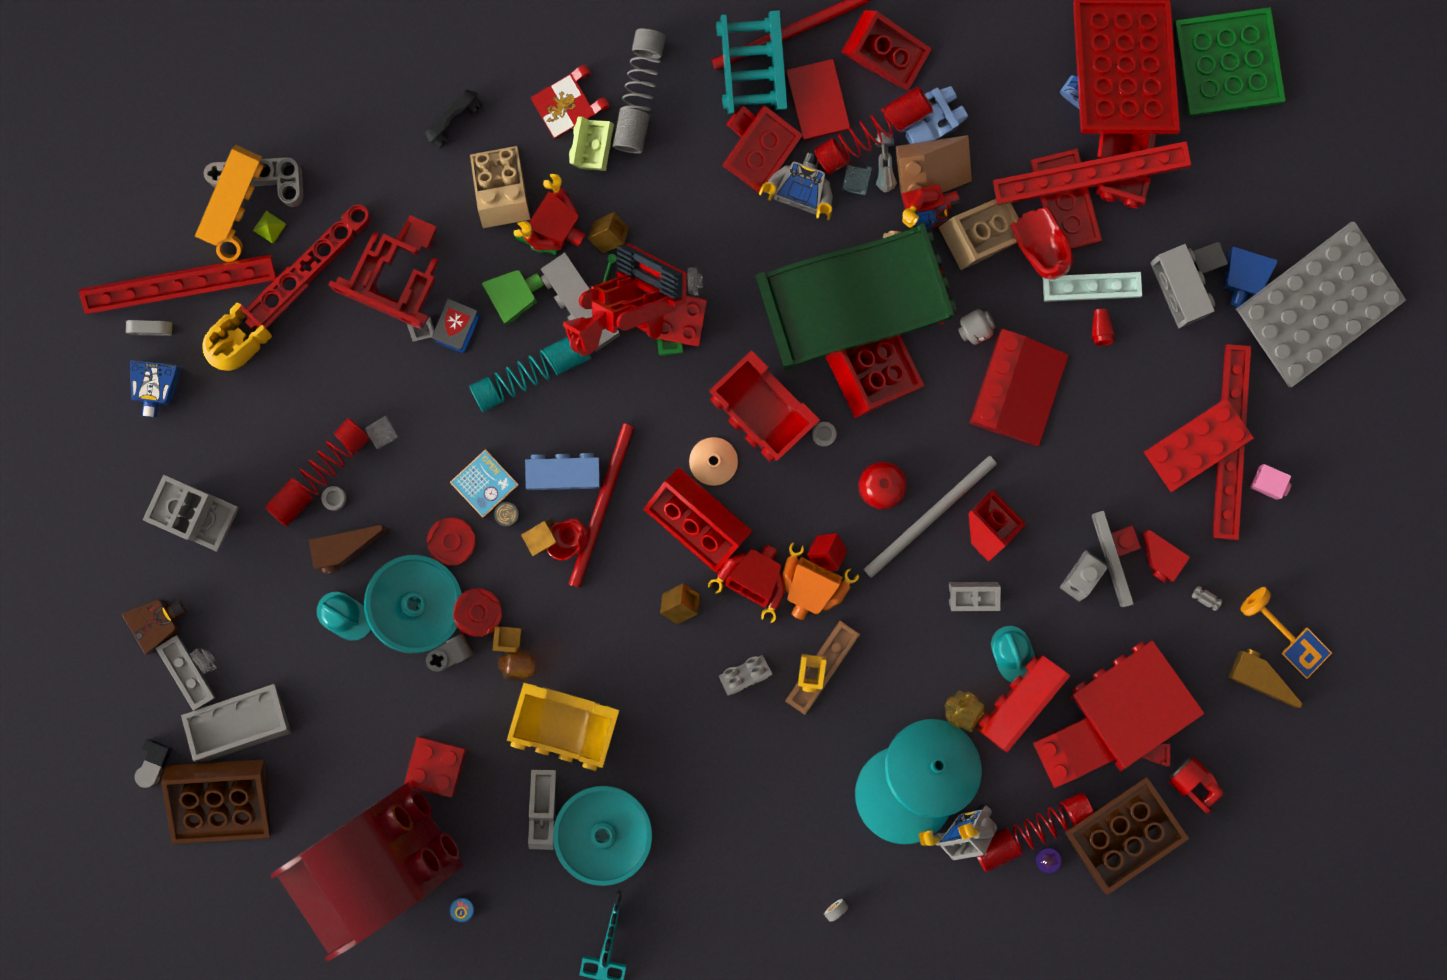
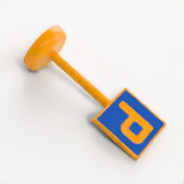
(1305, 651)

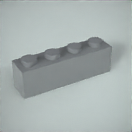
(569, 285)

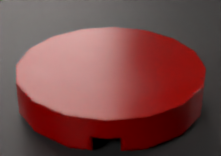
(451, 541)
(477, 612)

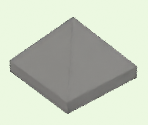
(418, 334)

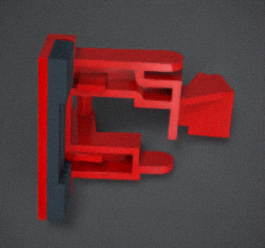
(623, 302)

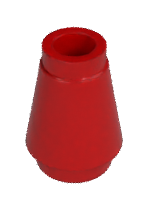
(1102, 329)

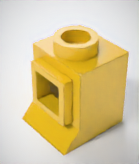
(807, 684)

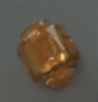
(517, 665)

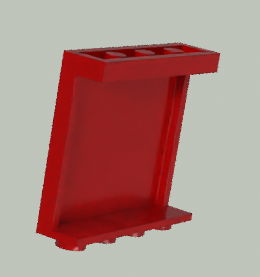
(1136, 703)

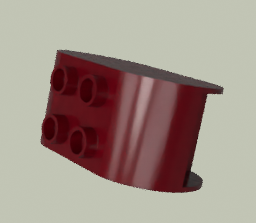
(370, 870)

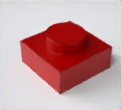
(740, 120)
(1125, 541)

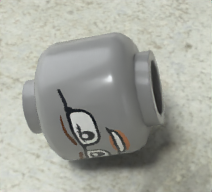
(977, 326)

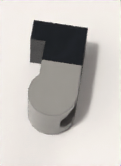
(154, 763)

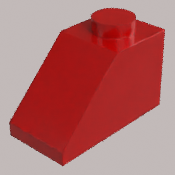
(1163, 557)

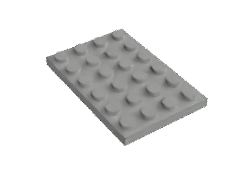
(1321, 304)

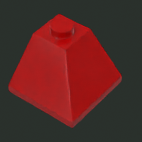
(993, 525)

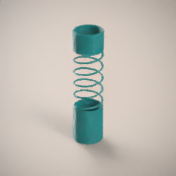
(558, 355)

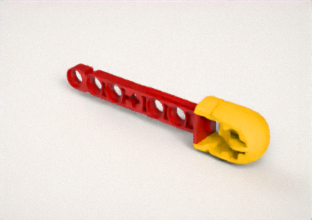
(232, 351)

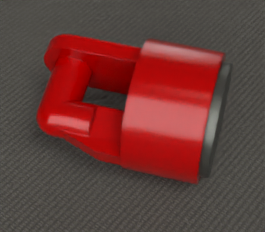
(1188, 775)

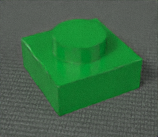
(669, 348)

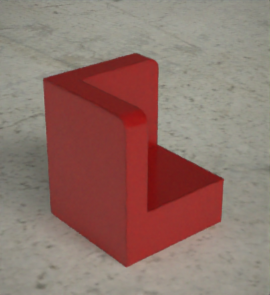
(827, 551)

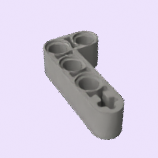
(275, 177)

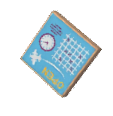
(484, 483)

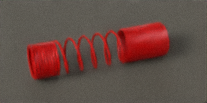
(901, 113)
(293, 496)
(1003, 846)

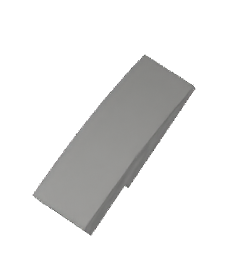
(542, 809)

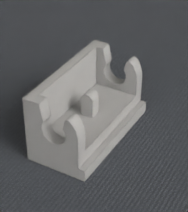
(974, 596)

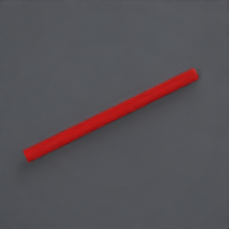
(800, 26)
(602, 504)

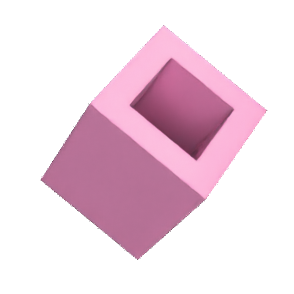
(1271, 482)

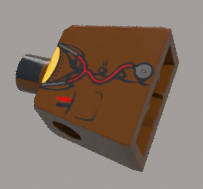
(154, 623)

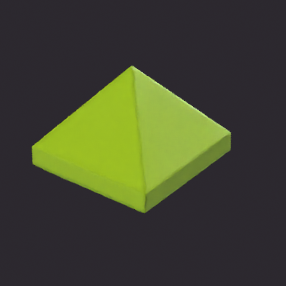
(269, 227)

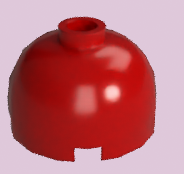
(882, 485)

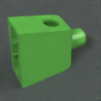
(512, 294)

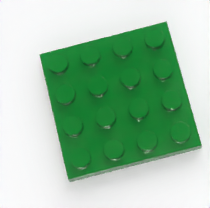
(1229, 61)

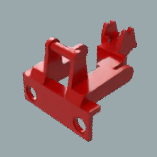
(363, 283)

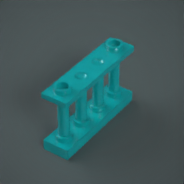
(773, 73)

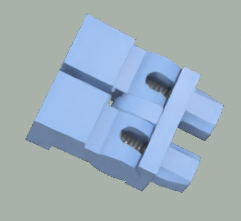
(931, 129)

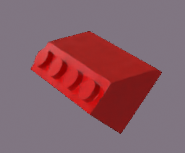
(697, 519)
(1022, 703)

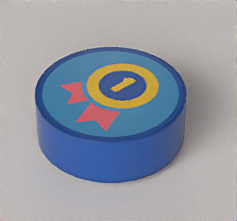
(462, 909)

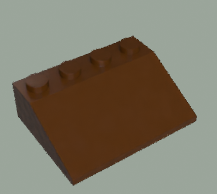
(216, 801)
(1126, 836)

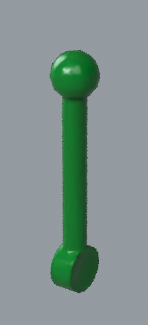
(611, 260)

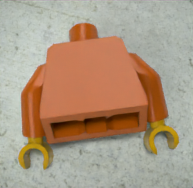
(812, 586)

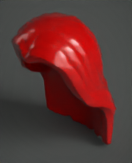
(1043, 243)

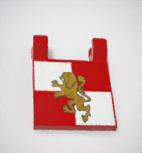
(565, 101)

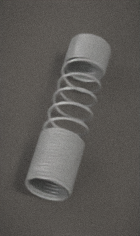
(633, 123)

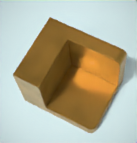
(608, 232)
(540, 537)
(680, 604)
(507, 639)

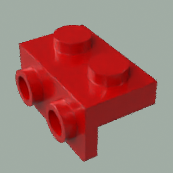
(1129, 191)

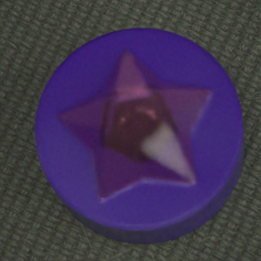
(1048, 860)

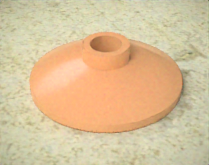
(713, 474)

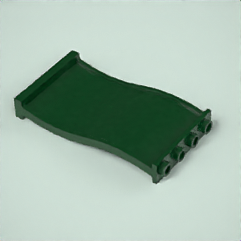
(855, 296)

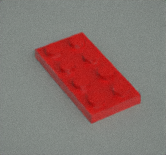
(1198, 445)

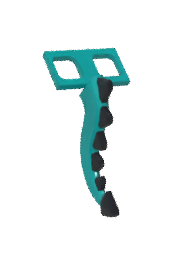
(604, 962)

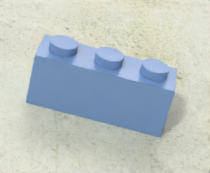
(562, 472)

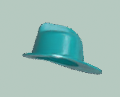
(343, 616)
(1011, 651)

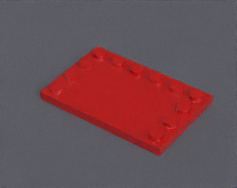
(1126, 67)

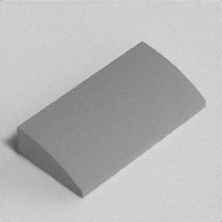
(235, 724)

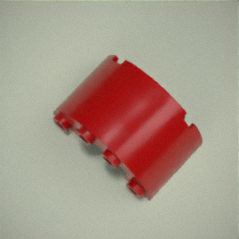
(762, 407)

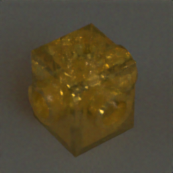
(964, 710)

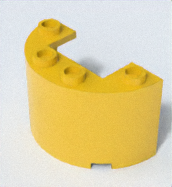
(562, 725)

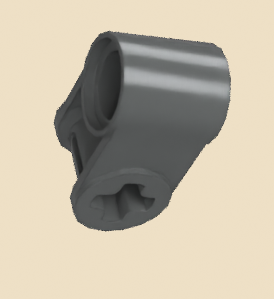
(453, 651)

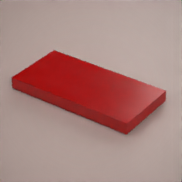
(1071, 208)

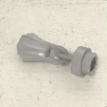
(886, 179)

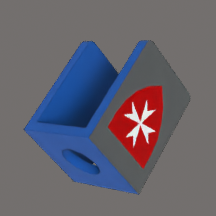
(456, 326)

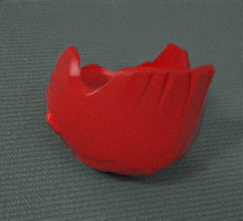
(570, 537)

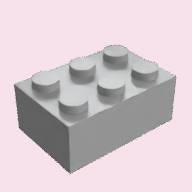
(1183, 285)

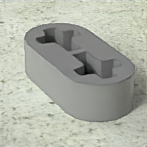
(149, 328)

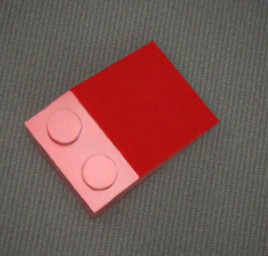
(886, 49)
(1072, 752)

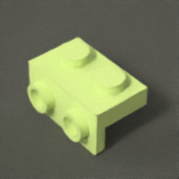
(591, 144)

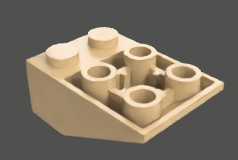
(499, 187)

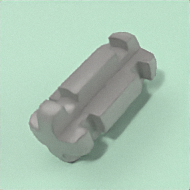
(1207, 598)

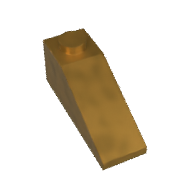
(1260, 676)

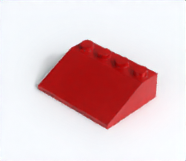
(875, 374)
(1019, 388)

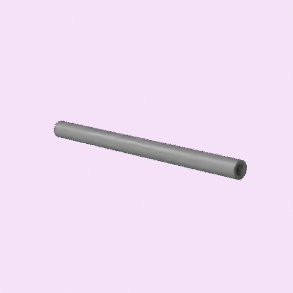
(930, 516)

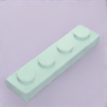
(1093, 287)

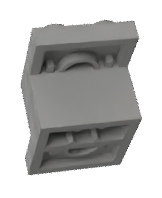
(190, 513)

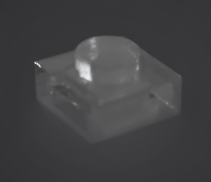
(694, 281)
(381, 432)
(203, 660)

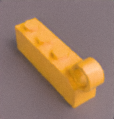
(227, 201)

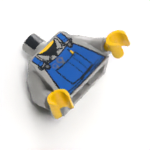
(801, 187)
(967, 835)

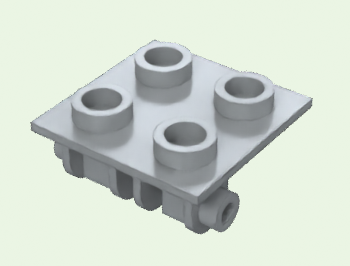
(747, 674)

